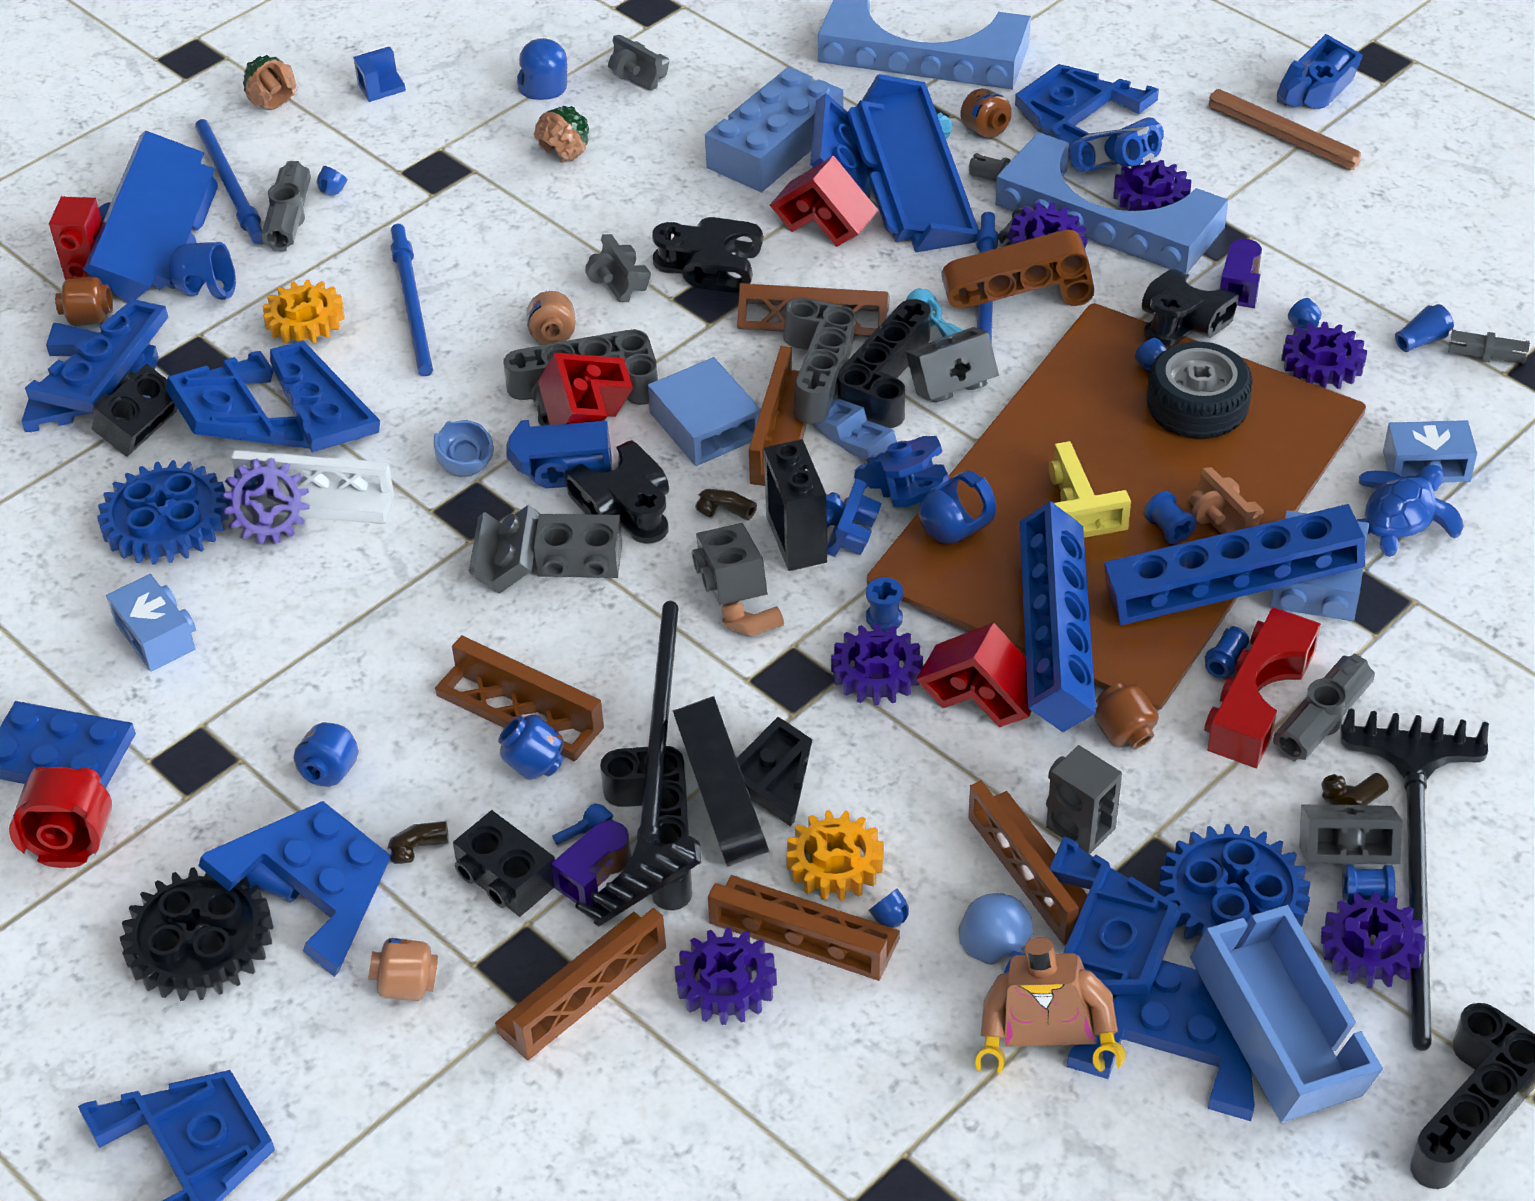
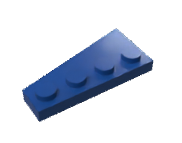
(100, 360)
(320, 399)

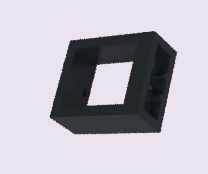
(795, 505)

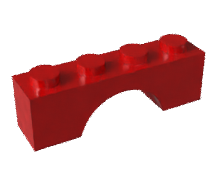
(1278, 652)

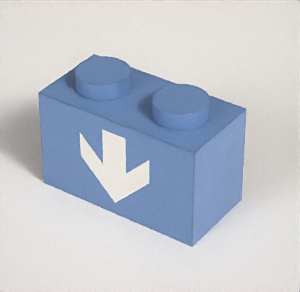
(1439, 443)
(152, 621)

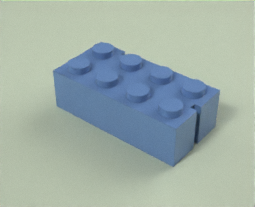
(768, 130)
(1285, 1013)

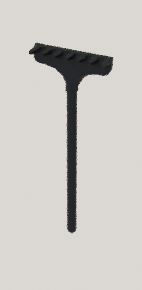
(1416, 758)
(651, 862)

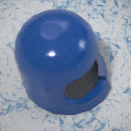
(542, 69)
(203, 263)
(944, 514)

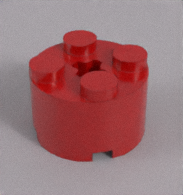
(61, 815)

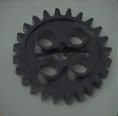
(196, 934)

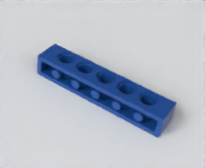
(1235, 564)
(1056, 618)

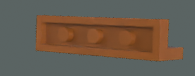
(781, 295)
(776, 419)
(533, 690)
(1025, 858)
(803, 926)
(583, 983)

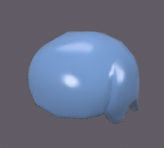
(463, 447)
(995, 927)

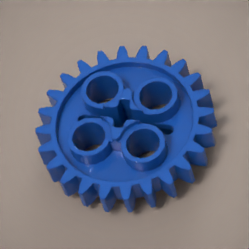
(163, 512)
(1232, 878)

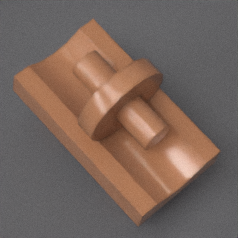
(1220, 504)

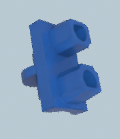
(841, 515)

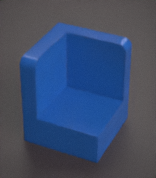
(378, 74)

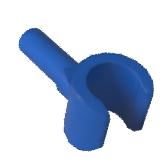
(593, 815)

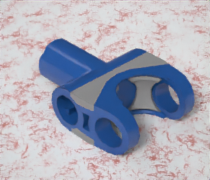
(1123, 146)

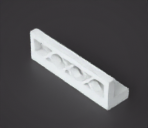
(331, 499)

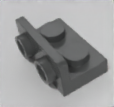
(504, 550)

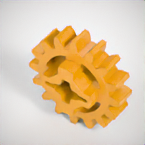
(305, 312)
(835, 855)

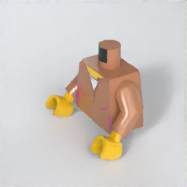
(1048, 1003)

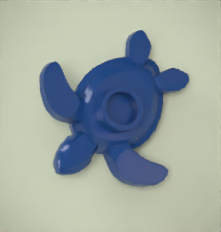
(1406, 506)

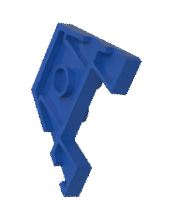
(1070, 95)
(62, 343)
(223, 407)
(321, 860)
(1121, 924)
(1183, 1021)
(200, 1127)

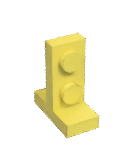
(1096, 513)

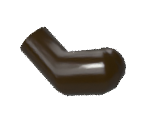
(726, 499)
(1338, 793)
(416, 835)

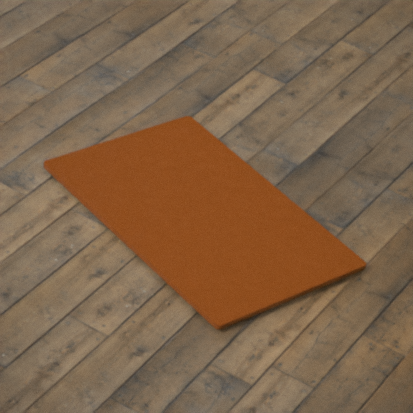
(1097, 399)

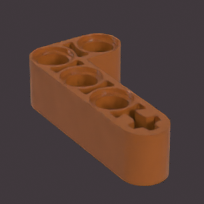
(1020, 269)

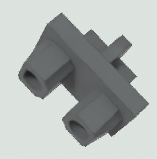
(637, 62)
(618, 269)

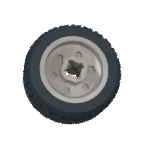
(1199, 390)

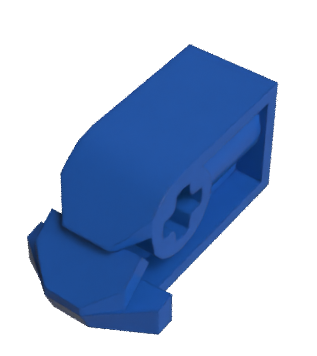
(1319, 74)
(552, 449)

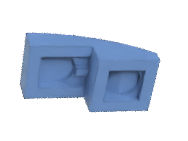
(853, 432)

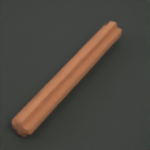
(1285, 129)

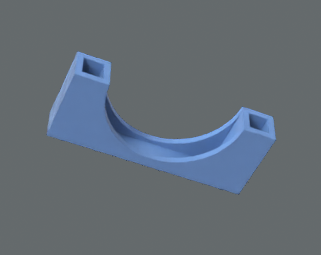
(984, 58)
(1165, 236)

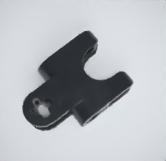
(708, 252)
(1185, 309)
(632, 491)

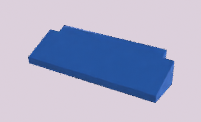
(911, 165)
(151, 215)

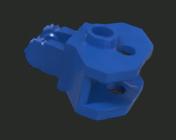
(905, 470)

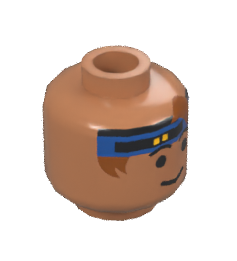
(550, 314)
(403, 969)

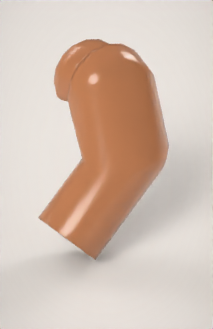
(750, 624)

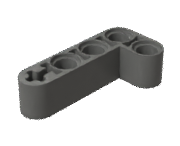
(829, 337)
(526, 365)

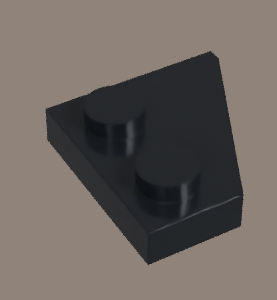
(776, 768)

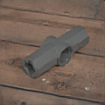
(286, 206)
(1323, 707)

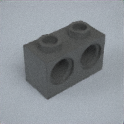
(578, 545)
(730, 564)
(1083, 798)

